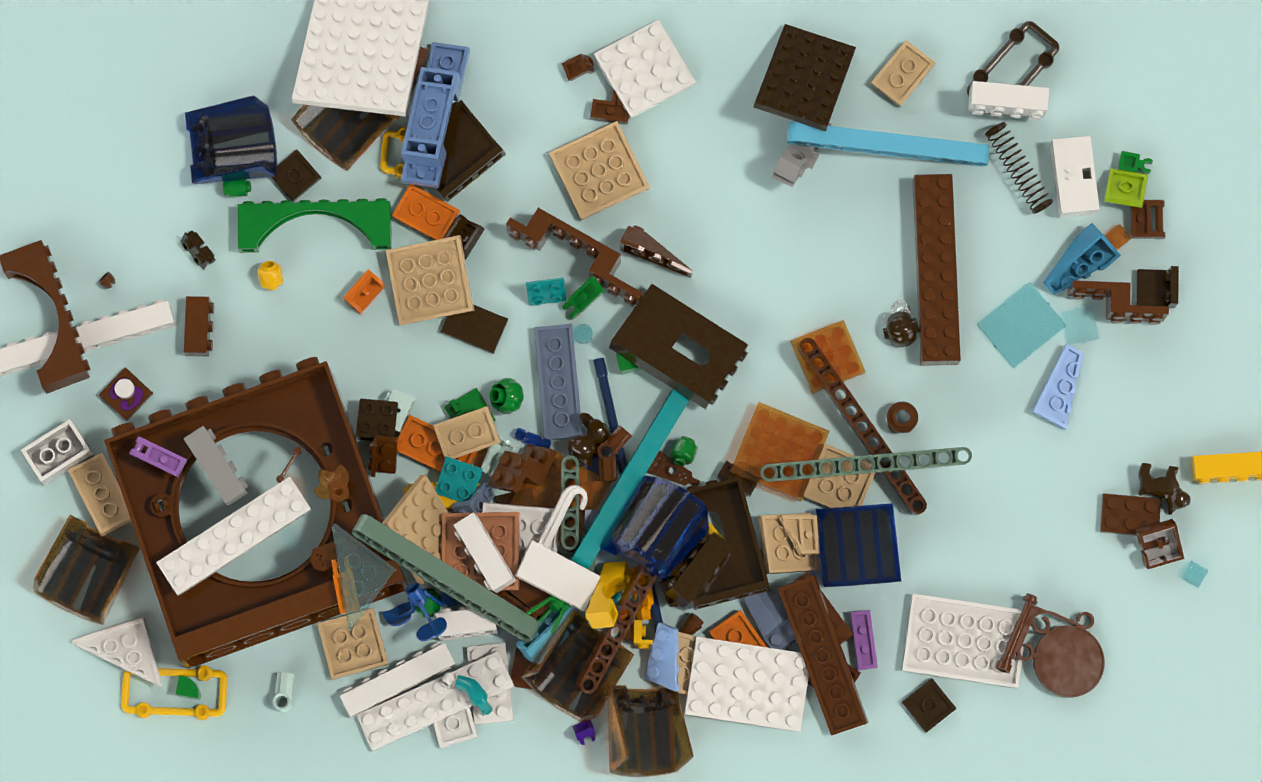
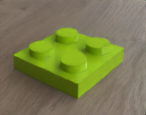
(1126, 188)

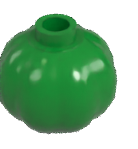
(506, 396)

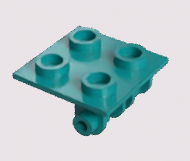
(546, 291)
(458, 480)

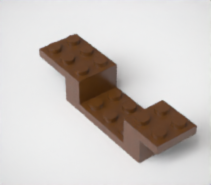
(605, 264)

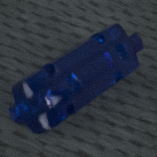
(532, 438)

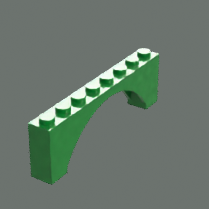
(260, 220)

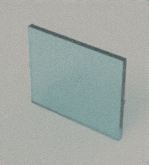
(1021, 325)

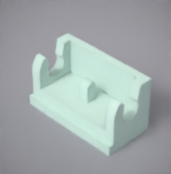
(494, 454)

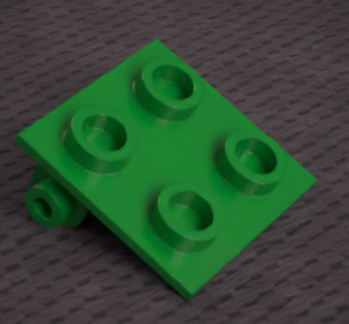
(465, 404)

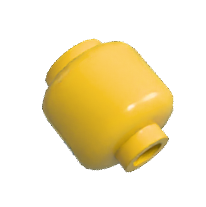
(270, 275)

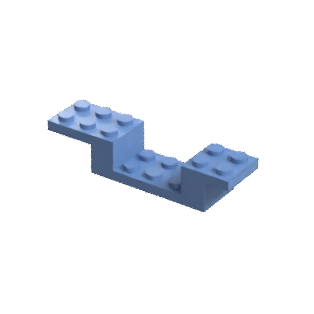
(430, 113)

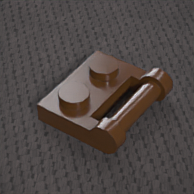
(1142, 220)

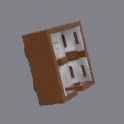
(1160, 544)

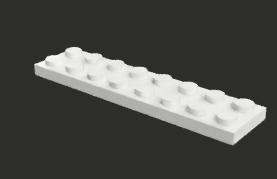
(234, 536)
(431, 702)

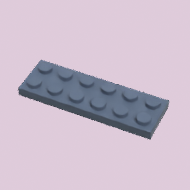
(558, 381)

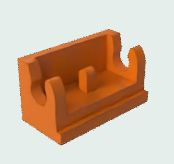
(364, 291)

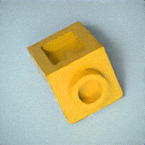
(639, 632)

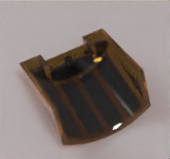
(340, 133)
(84, 571)
(560, 662)
(646, 732)

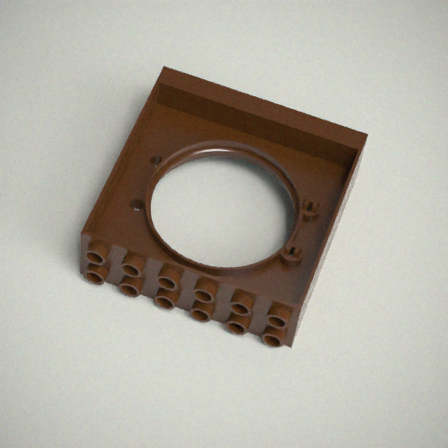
(223, 612)

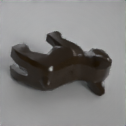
(1164, 487)

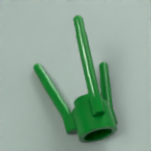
(555, 605)

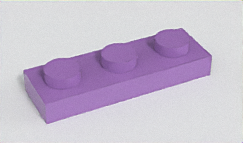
(864, 640)

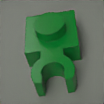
(1130, 162)

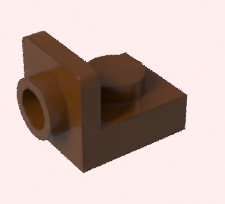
(578, 66)

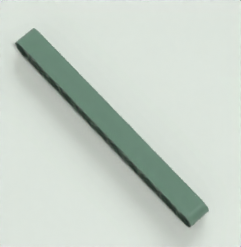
(875, 467)
(445, 578)

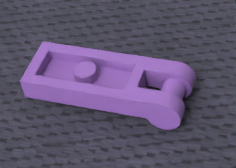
(158, 457)

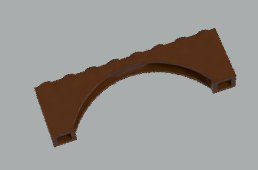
(66, 360)

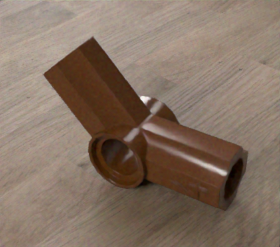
(607, 465)

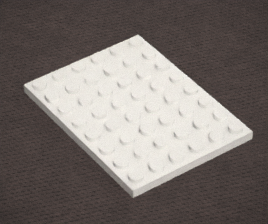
(361, 55)

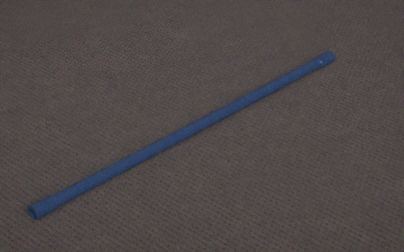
(601, 373)

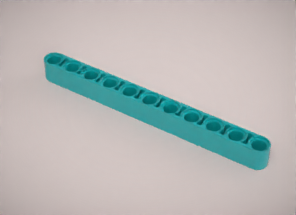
(630, 478)

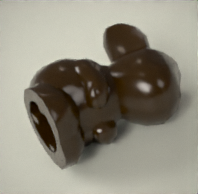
(585, 445)

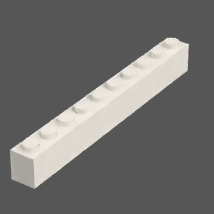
(92, 335)

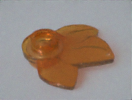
(331, 482)

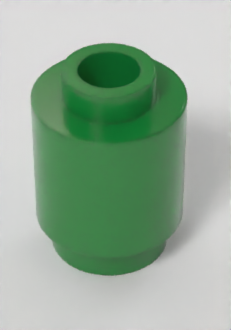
(236, 188)

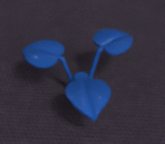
(417, 596)

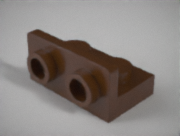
(384, 455)

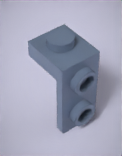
(475, 504)

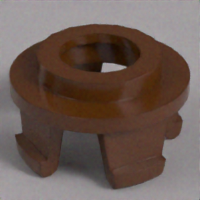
(898, 427)

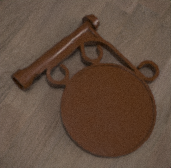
(1065, 658)

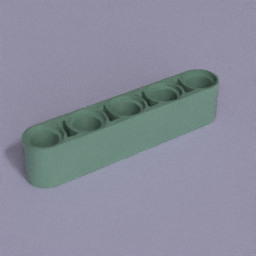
(572, 513)

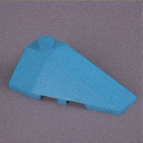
(1084, 256)

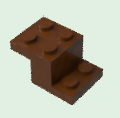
(522, 468)

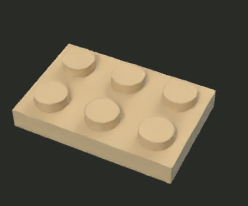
(903, 73)
(467, 433)

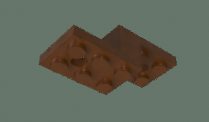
(1118, 302)

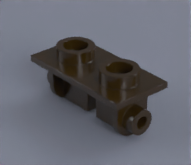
(191, 242)

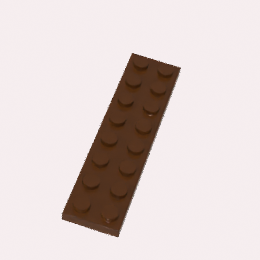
(823, 655)

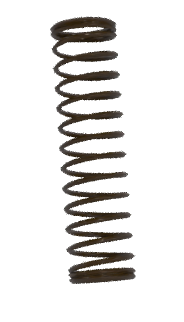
(997, 128)

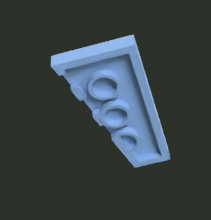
(1058, 392)

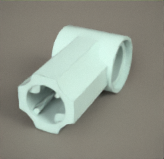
(284, 689)

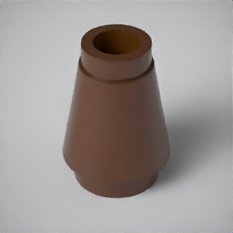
(691, 624)

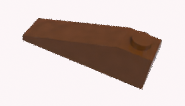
(643, 246)

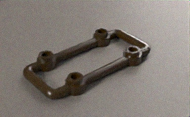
(1016, 37)

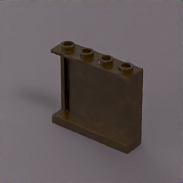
(468, 151)

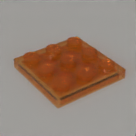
(838, 349)

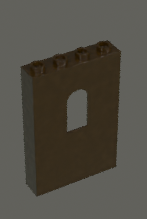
(653, 330)
(742, 568)

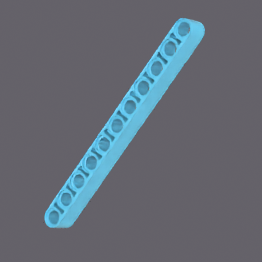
(889, 144)

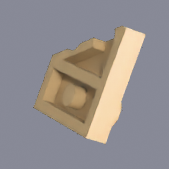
(802, 532)

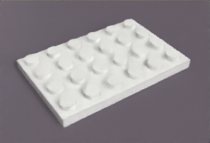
(960, 640)
(747, 684)

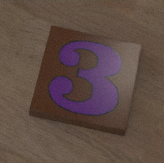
(129, 406)

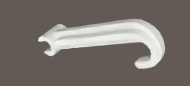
(559, 513)

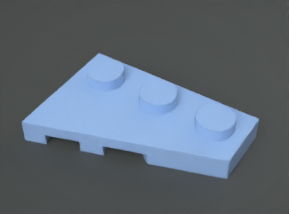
(662, 661)

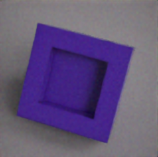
(584, 730)

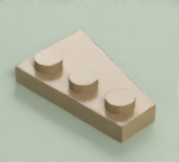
(684, 660)

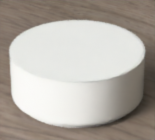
(124, 388)

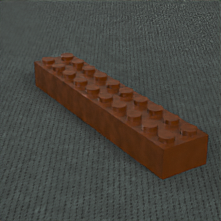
(936, 270)

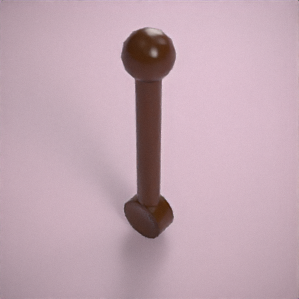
(297, 451)

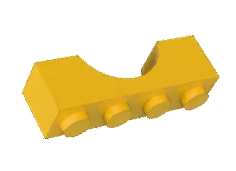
(602, 609)

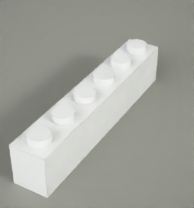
(398, 680)

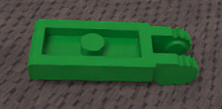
(584, 297)

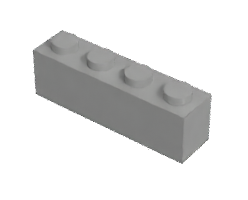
(215, 465)

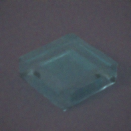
(1194, 574)

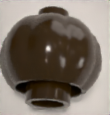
(901, 329)

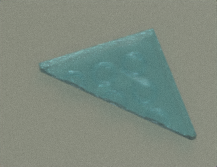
(360, 574)

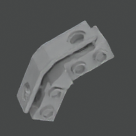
(794, 162)

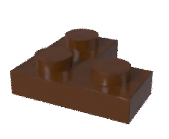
(609, 110)

